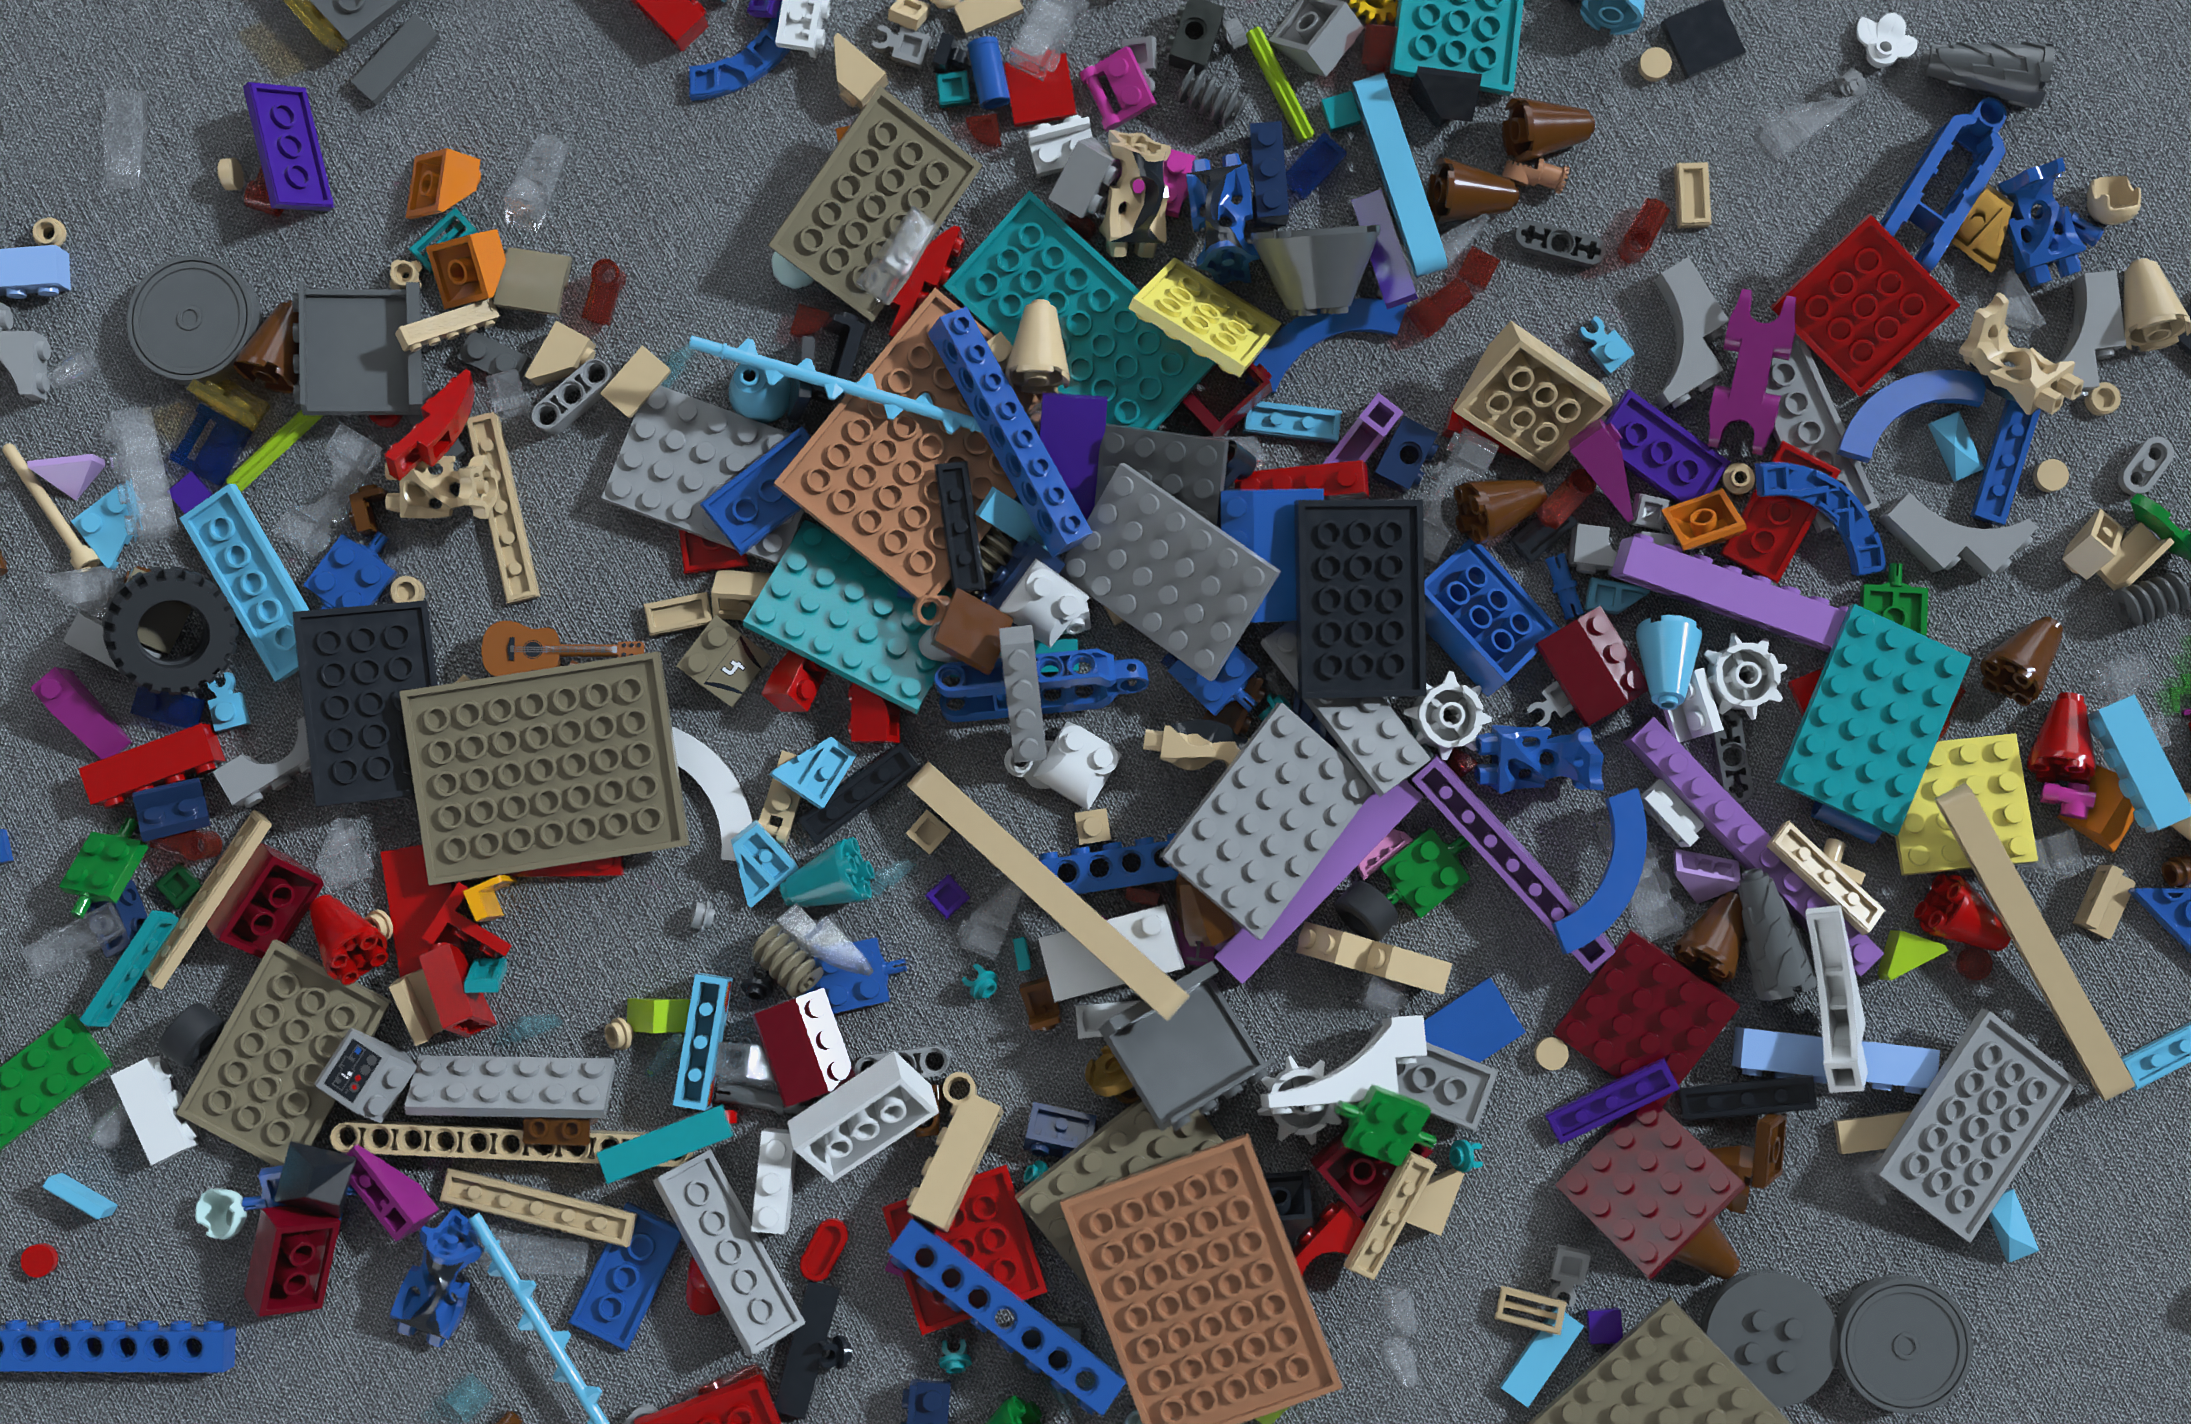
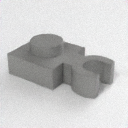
(908, 46)
(1146, 55)
(1554, 701)
(1569, 1268)

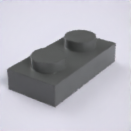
(491, 355)

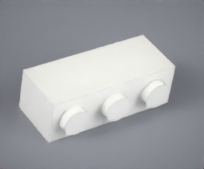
(153, 1109)
(774, 1182)

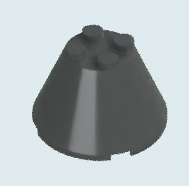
(1316, 265)

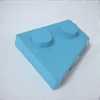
(104, 528)
(816, 771)
(760, 862)

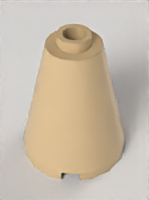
(2151, 308)
(1038, 351)

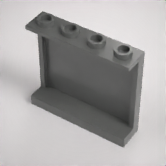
(351, 351)
(1190, 1057)

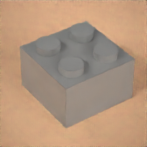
(1086, 178)

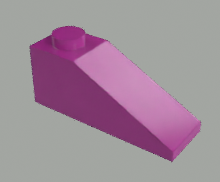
(1601, 456)
(80, 712)
(390, 1194)

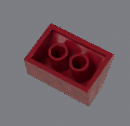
(1593, 666)
(265, 901)
(804, 1047)
(1356, 1175)
(290, 1260)

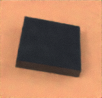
(1703, 37)
(799, 390)

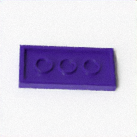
(288, 147)
(1072, 435)
(1664, 451)

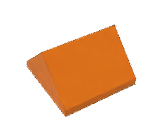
(2111, 812)

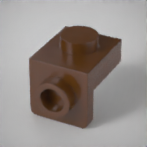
(362, 514)
(1040, 1004)

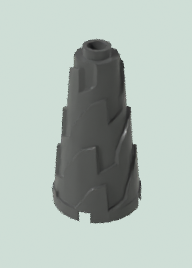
(1994, 69)
(1773, 943)

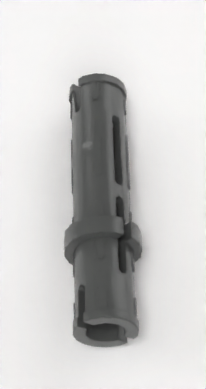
(758, 1098)

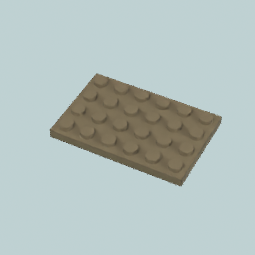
(865, 191)
(272, 1050)
(1115, 1151)

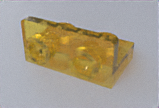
(317, 24)
(231, 401)

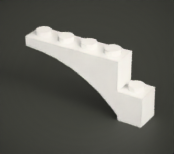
(1839, 1000)
(1374, 1064)

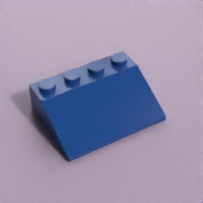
(1266, 526)
(1483, 617)

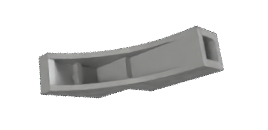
(1696, 320)
(2096, 326)
(25, 357)
(1943, 543)

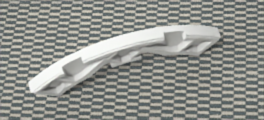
(718, 784)

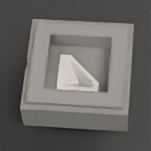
(1648, 512)

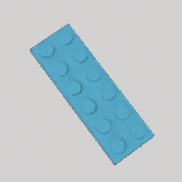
(248, 575)

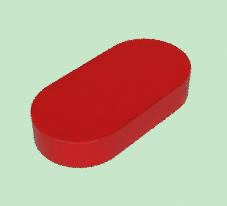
(824, 1249)

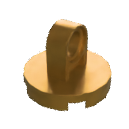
(1108, 1078)

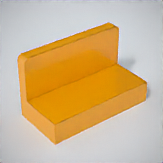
(483, 899)

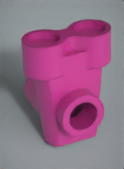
(2074, 800)

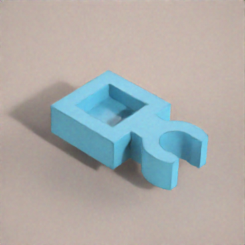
(1608, 350)
(228, 708)

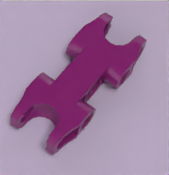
(1756, 347)

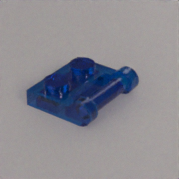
(219, 449)

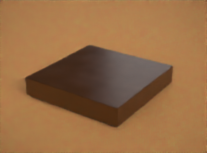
(971, 631)
(1769, 1149)

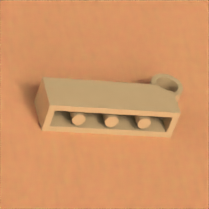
(957, 1156)

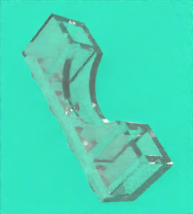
(1468, 457)
(351, 460)

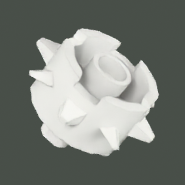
(1761, 671)
(1465, 717)
(1299, 1121)

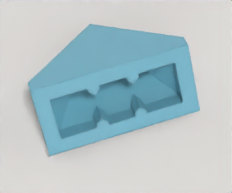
(1956, 446)
(2012, 1227)

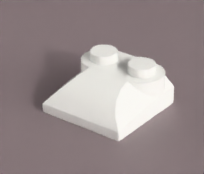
(1045, 602)
(1077, 765)

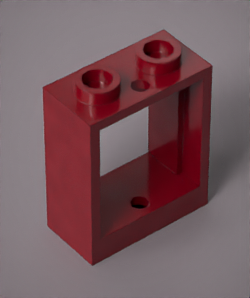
(1219, 428)

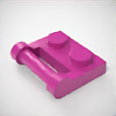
(1127, 84)

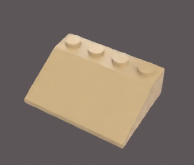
(1530, 397)

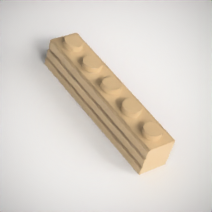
(447, 325)

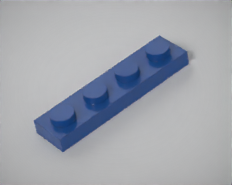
(2004, 464)

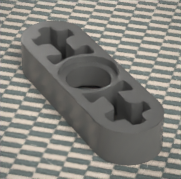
(1538, 230)
(1743, 763)

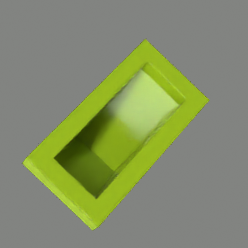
(1906, 952)
(657, 1014)

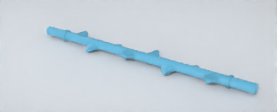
(835, 386)
(534, 1320)

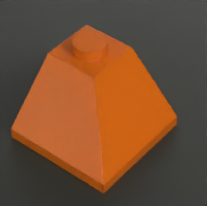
(441, 181)
(467, 267)
(1704, 520)

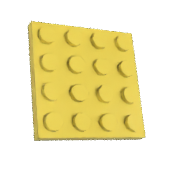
(1205, 317)
(1995, 776)

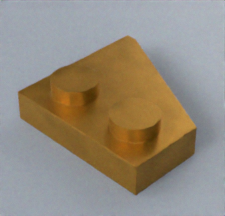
(1985, 228)

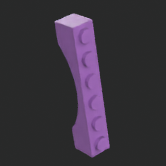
(1367, 431)

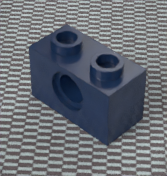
(1410, 437)

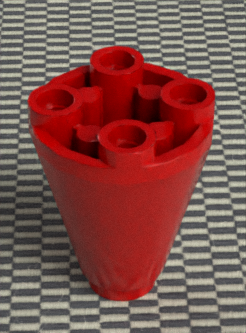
(2064, 743)
(1961, 915)
(346, 940)

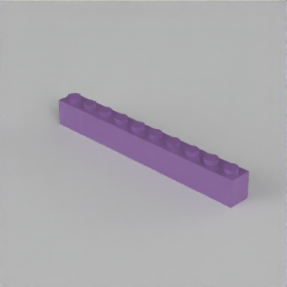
(1734, 827)

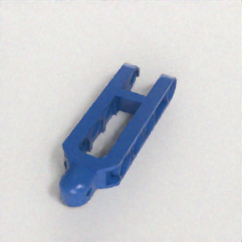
(1978, 135)
(987, 698)

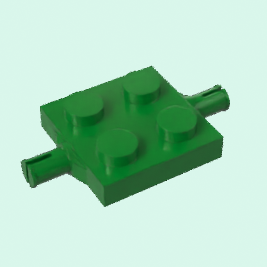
(1897, 601)
(103, 867)
(1425, 871)
(1385, 1125)

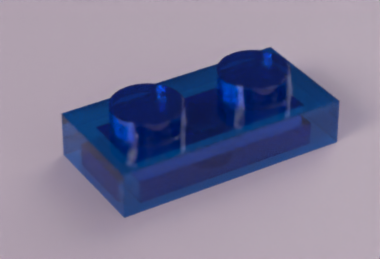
(1314, 166)
(171, 709)

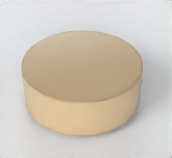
(1654, 64)
(230, 174)
(2103, 399)
(2050, 475)
(407, 590)
(1551, 1053)

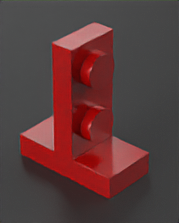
(463, 927)

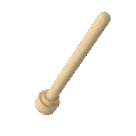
(81, 555)

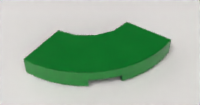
(2156, 519)

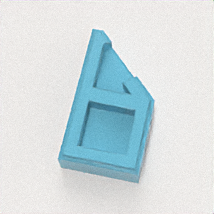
(1612, 595)

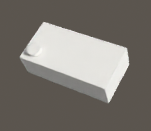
(1077, 971)
(862, 1117)

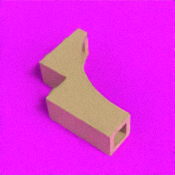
(1374, 957)

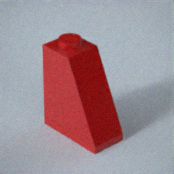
(445, 974)

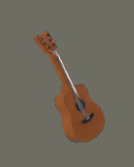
(517, 649)

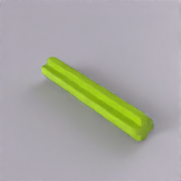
(1279, 85)
(272, 449)

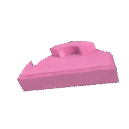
(1382, 852)

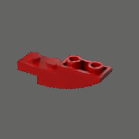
(930, 273)
(442, 424)

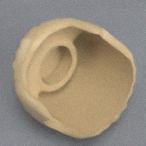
(2112, 200)

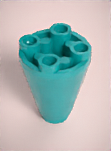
(830, 878)

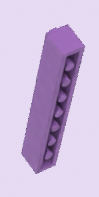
(1728, 591)
(1368, 827)
(1504, 853)

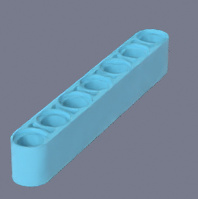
(1399, 175)

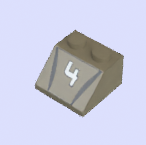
(724, 661)

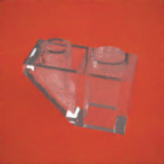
(342, 858)

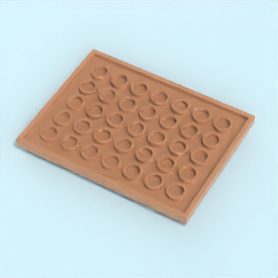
(876, 475)
(1201, 1290)

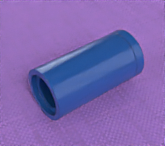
(988, 72)
(1845, 823)

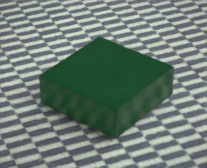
(178, 885)

